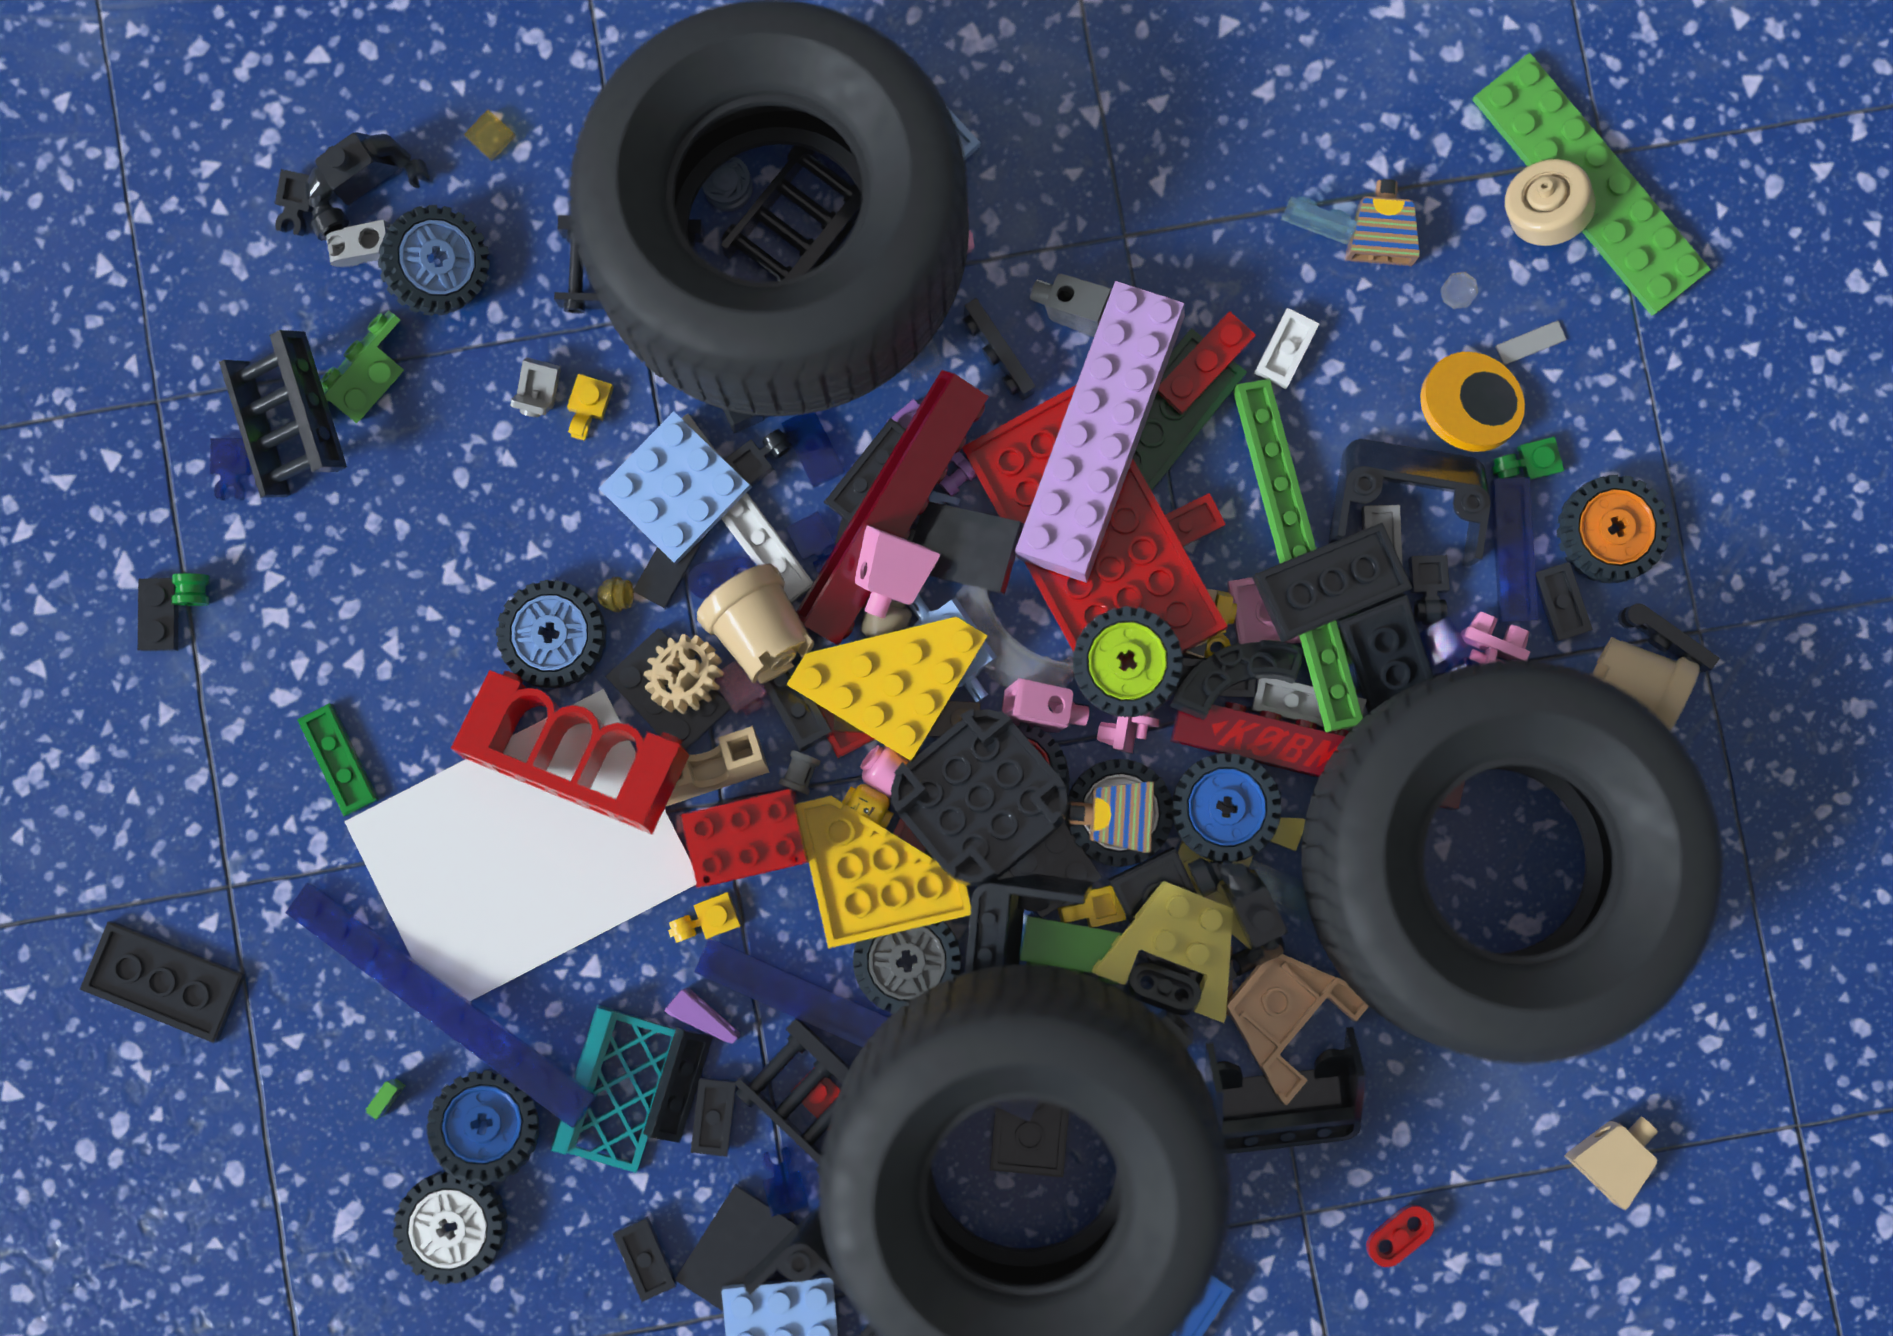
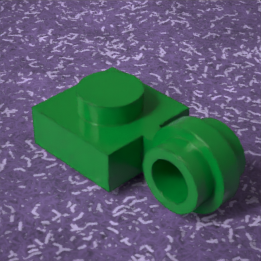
(1536, 458)

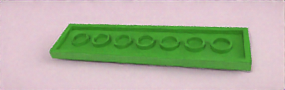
(1626, 221)

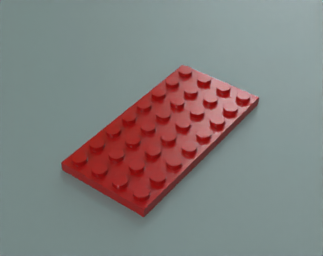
(1138, 557)

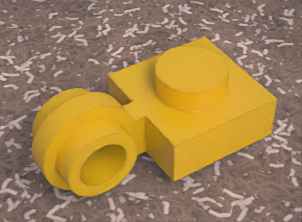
(1228, 611)
(714, 916)

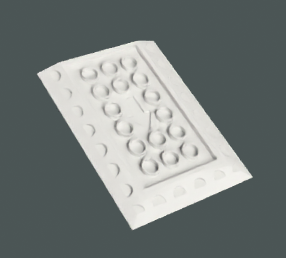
(508, 875)

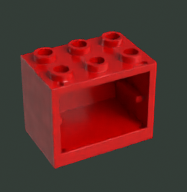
(744, 838)

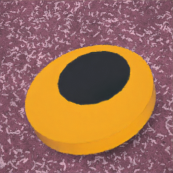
(1472, 401)

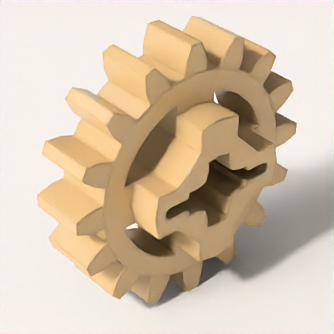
(683, 674)

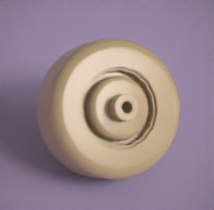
(1550, 202)

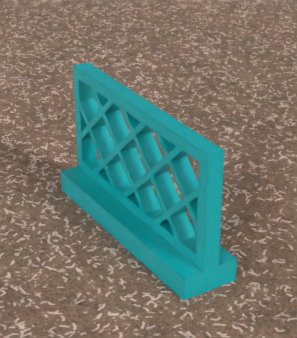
(587, 1074)

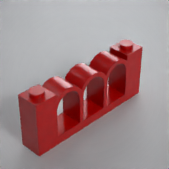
(496, 715)

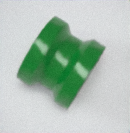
(190, 589)

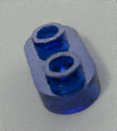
(719, 570)

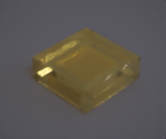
(489, 135)

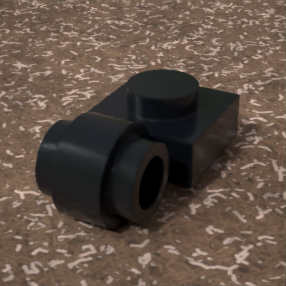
(1429, 576)

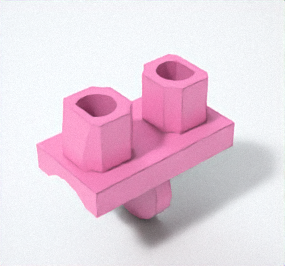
(1480, 636)
(1123, 733)

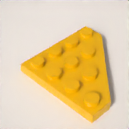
(892, 681)
(870, 878)

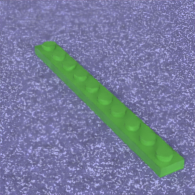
(1294, 538)

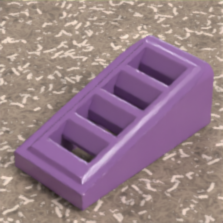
(693, 1010)

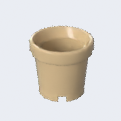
(756, 622)
(1648, 677)

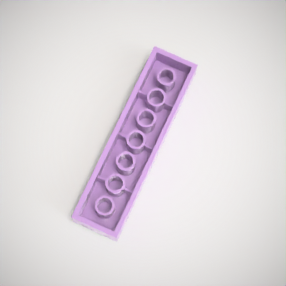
(1100, 431)

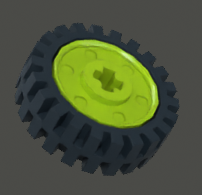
(1156, 656)

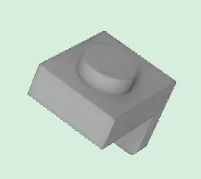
(536, 387)

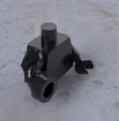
(353, 170)
(1251, 906)

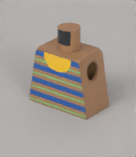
(1384, 228)
(1118, 815)

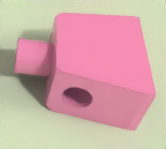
(892, 569)
(1029, 702)

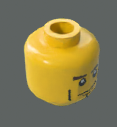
(870, 804)

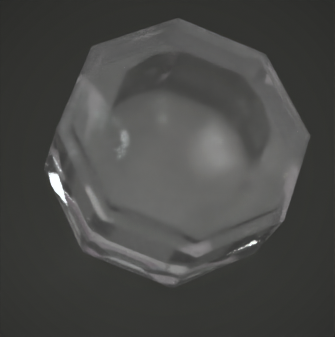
(1459, 290)

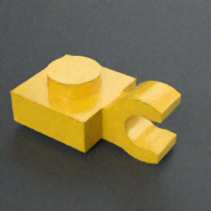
(589, 401)
(1099, 908)

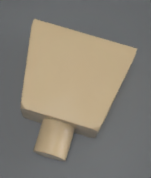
(1616, 1159)

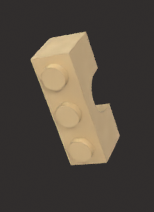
(731, 762)

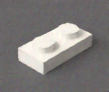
(1286, 348)

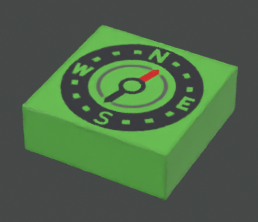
(385, 1098)

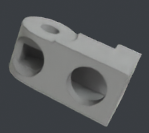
(356, 243)

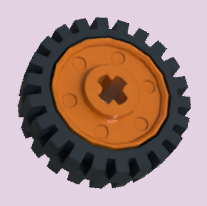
(1629, 550)

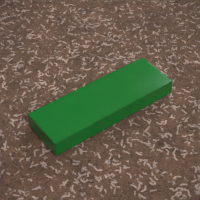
(338, 759)

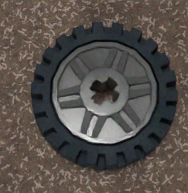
(891, 985)

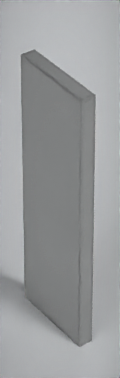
(1530, 343)

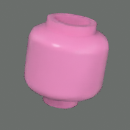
(880, 767)

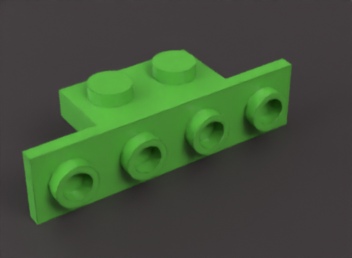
(364, 372)

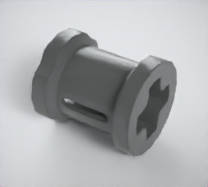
(799, 772)

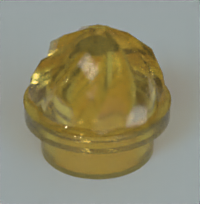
(616, 594)

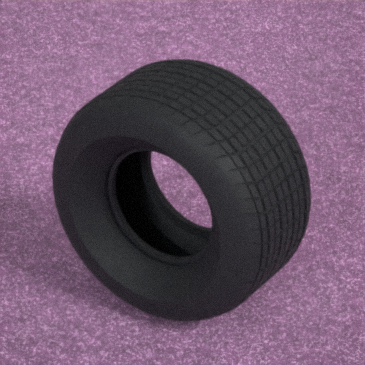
(747, 82)
(1646, 846)
(1047, 1040)

